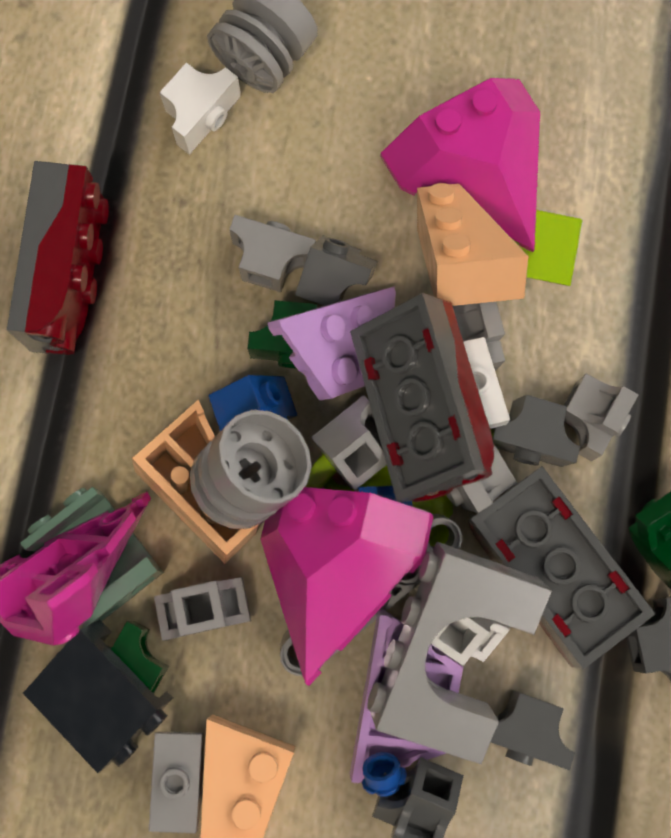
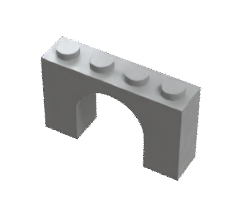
(450, 589)

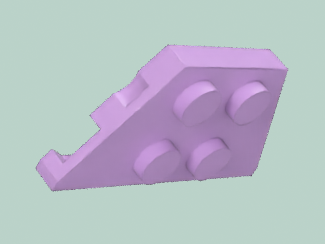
(324, 341)
(439, 669)

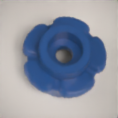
(383, 774)

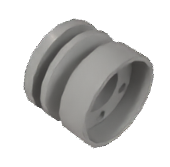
(263, 40)
(250, 469)

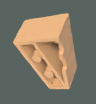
(466, 249)
(166, 470)
(240, 779)

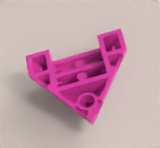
(484, 144)
(337, 562)
(62, 581)

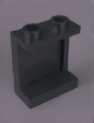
(96, 699)

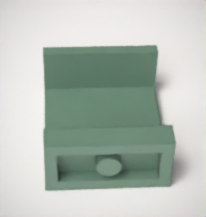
(131, 573)

